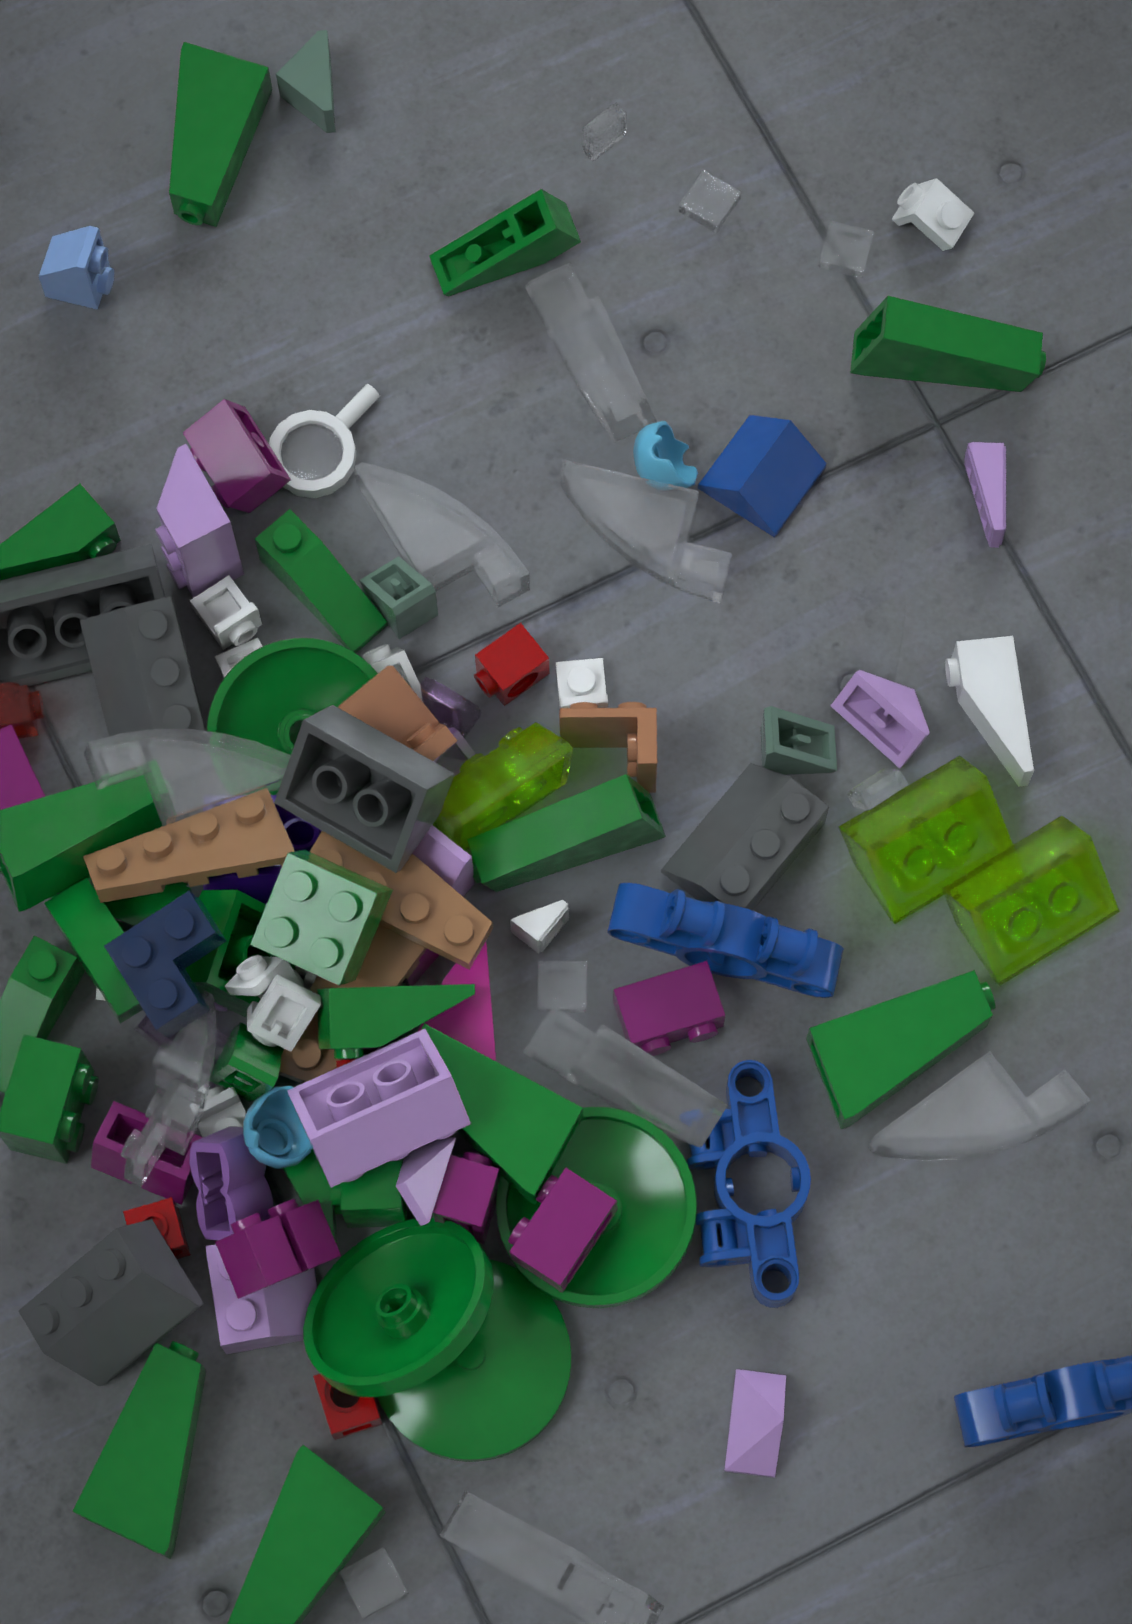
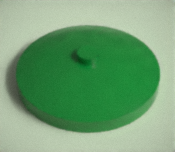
(281, 686)
(653, 1217)
(398, 1308)
(499, 1387)

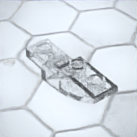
(181, 1095)

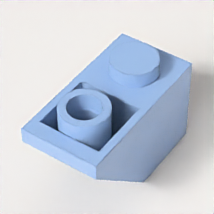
(77, 268)

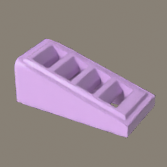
(987, 477)

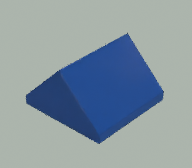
(764, 472)

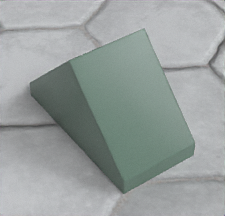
(308, 84)
(401, 596)
(796, 743)

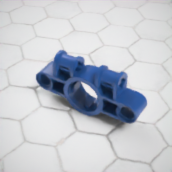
(727, 937)
(761, 1239)
(1046, 1402)

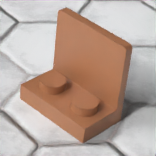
(398, 712)
(627, 727)

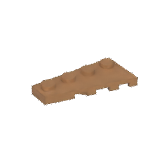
(208, 844)
(421, 903)
(386, 964)

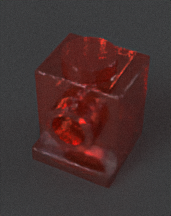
(20, 709)

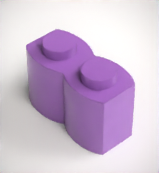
(228, 1182)

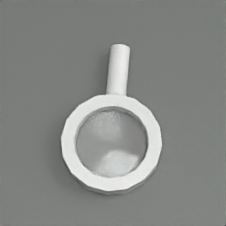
(320, 447)

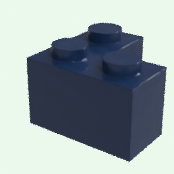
(155, 959)

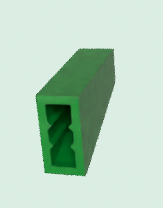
(214, 126)
(945, 348)
(566, 834)
(50, 835)
(894, 1042)
(510, 1116)
(147, 1458)
(305, 1544)

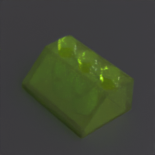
(504, 782)
(926, 837)
(1032, 899)

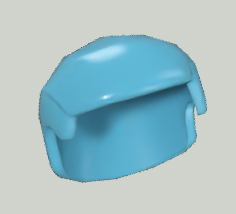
(660, 456)
(275, 1131)

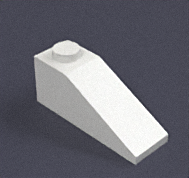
(993, 699)

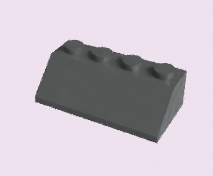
(44, 610)

